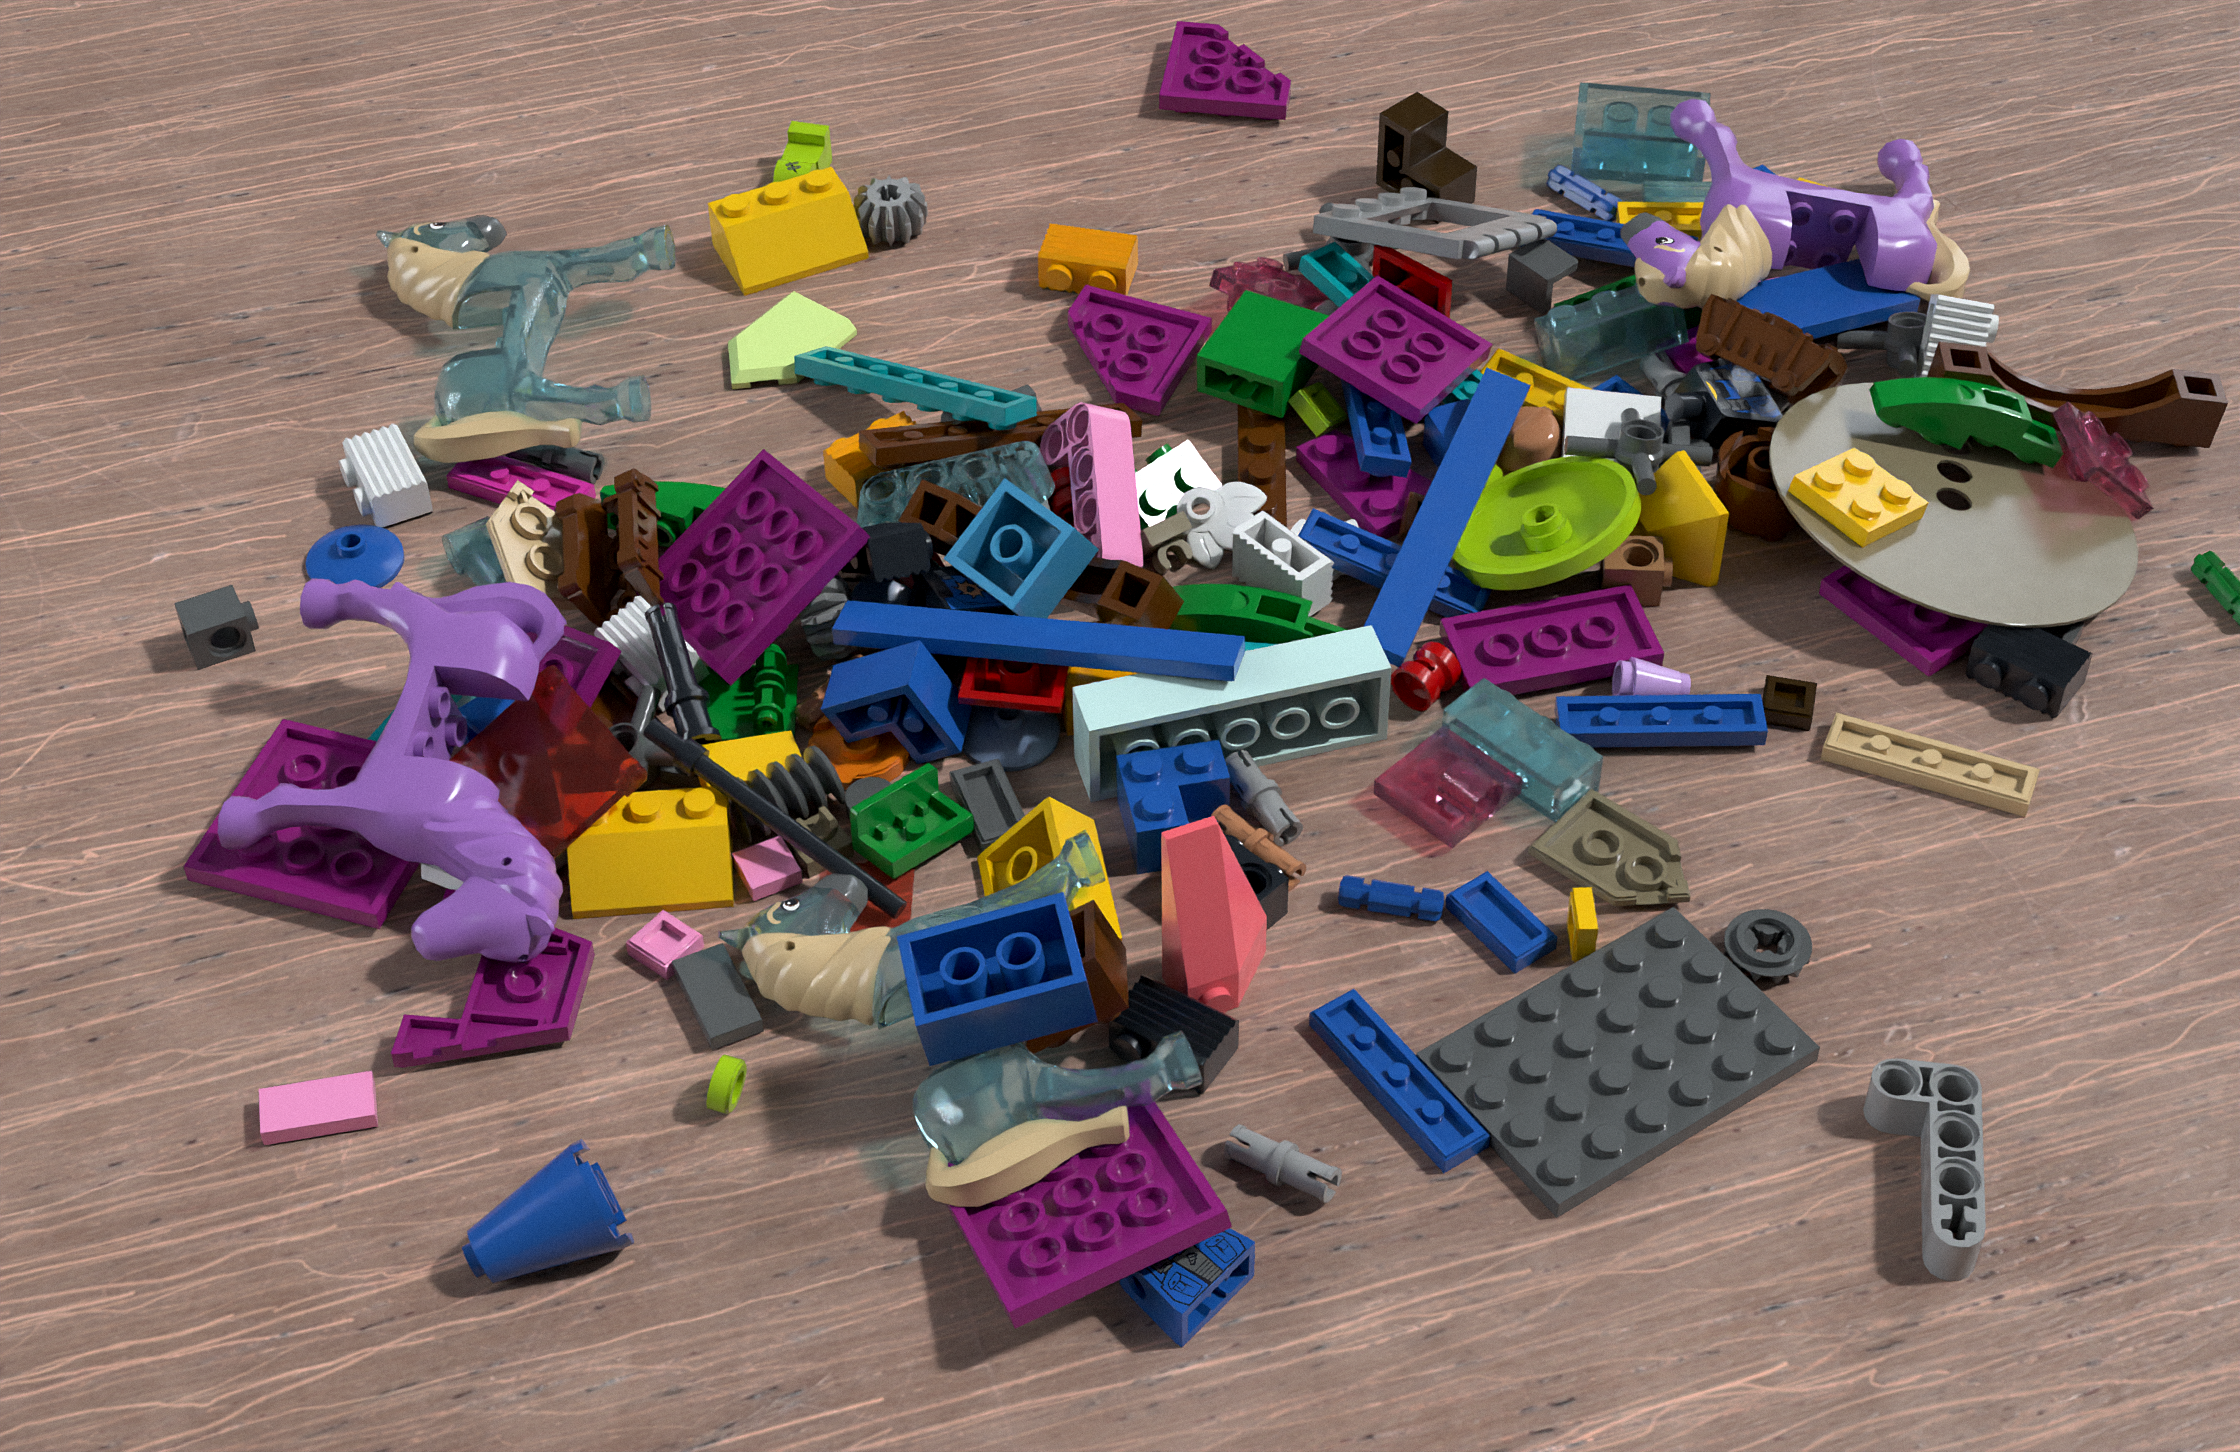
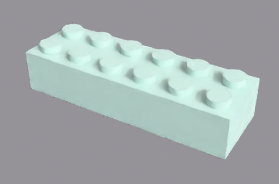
(1280, 707)

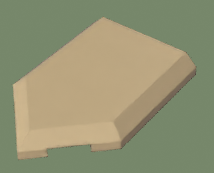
(529, 543)

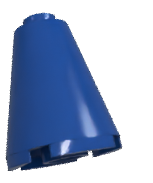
(549, 1221)

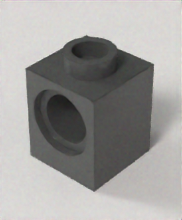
(217, 626)

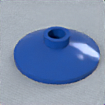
(356, 554)

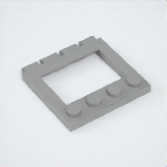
(1382, 219)

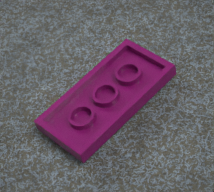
(1551, 640)

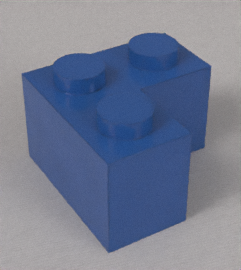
(902, 694)
(1168, 791)

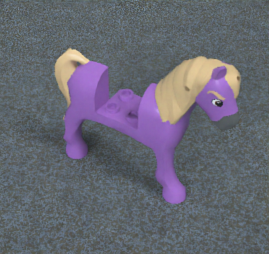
(1773, 221)

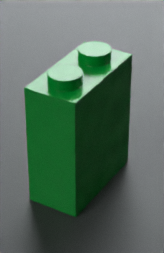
(1256, 354)

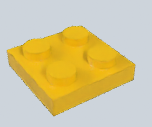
(1858, 496)

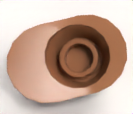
(1531, 440)

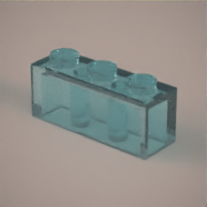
(1607, 332)
(1550, 761)

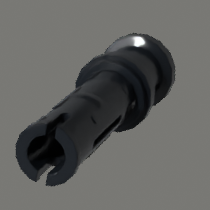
(685, 699)

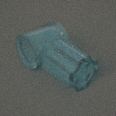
(473, 553)

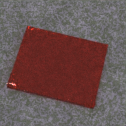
(553, 762)

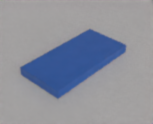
(1828, 299)

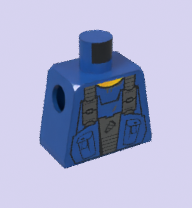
(1193, 1284)

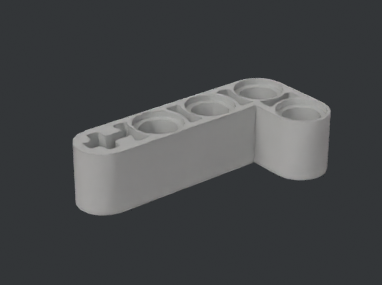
(1946, 1111)

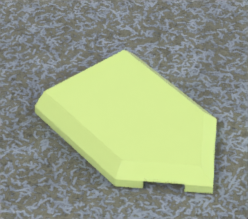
(787, 329)

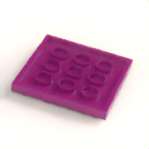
(754, 563)
(306, 865)
(1093, 1220)

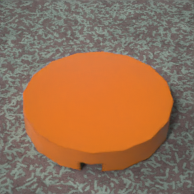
(869, 757)

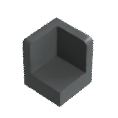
(1535, 270)

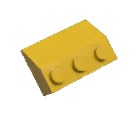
(787, 230)
(1037, 842)
(655, 855)

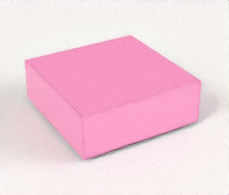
(767, 868)
(662, 942)

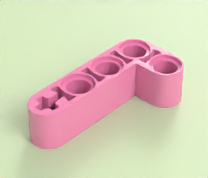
(1102, 477)

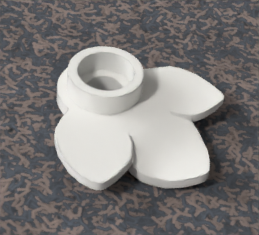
(1213, 531)

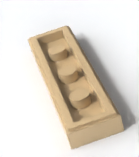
(1930, 764)

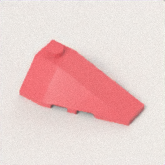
(1208, 917)

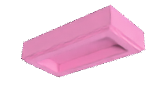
(317, 1107)

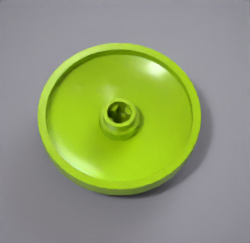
(1547, 522)

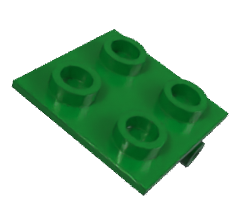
(758, 701)

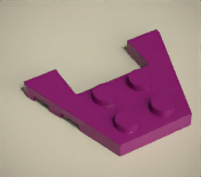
(506, 1006)

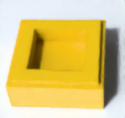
(1581, 923)

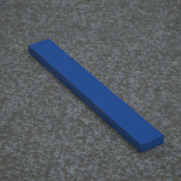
(1445, 513)
(1042, 640)

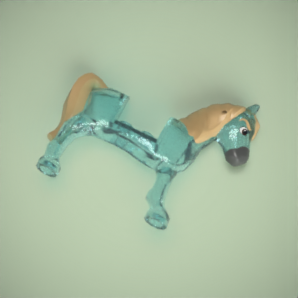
(498, 396)
(991, 1113)

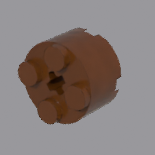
(1748, 488)

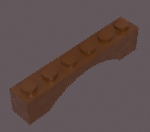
(2167, 408)
(1104, 590)

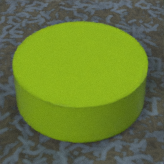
(726, 1084)

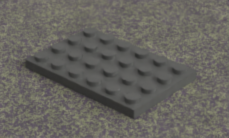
(1618, 1059)

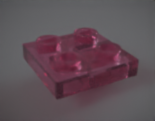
(1267, 279)
(2101, 459)
(1447, 786)

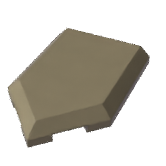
(1614, 854)

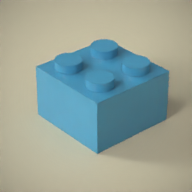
(1021, 552)

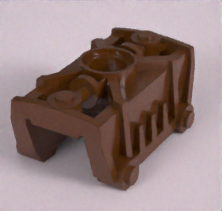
(1768, 348)
(602, 565)

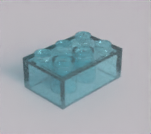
(1629, 137)

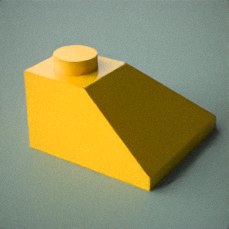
(1687, 518)

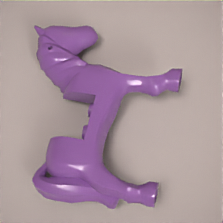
(409, 791)

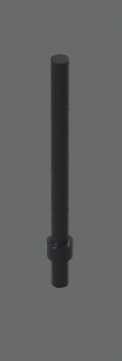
(694, 759)

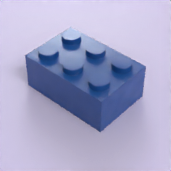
(996, 979)

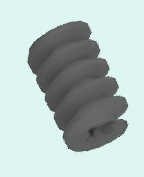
(790, 788)

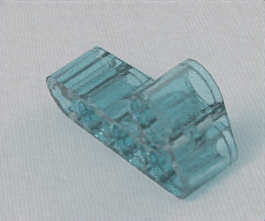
(969, 474)

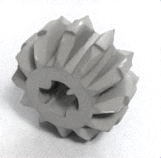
(890, 210)
(820, 618)

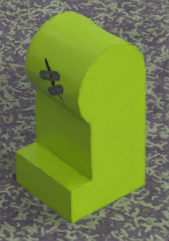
(806, 151)

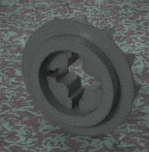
(1768, 928)

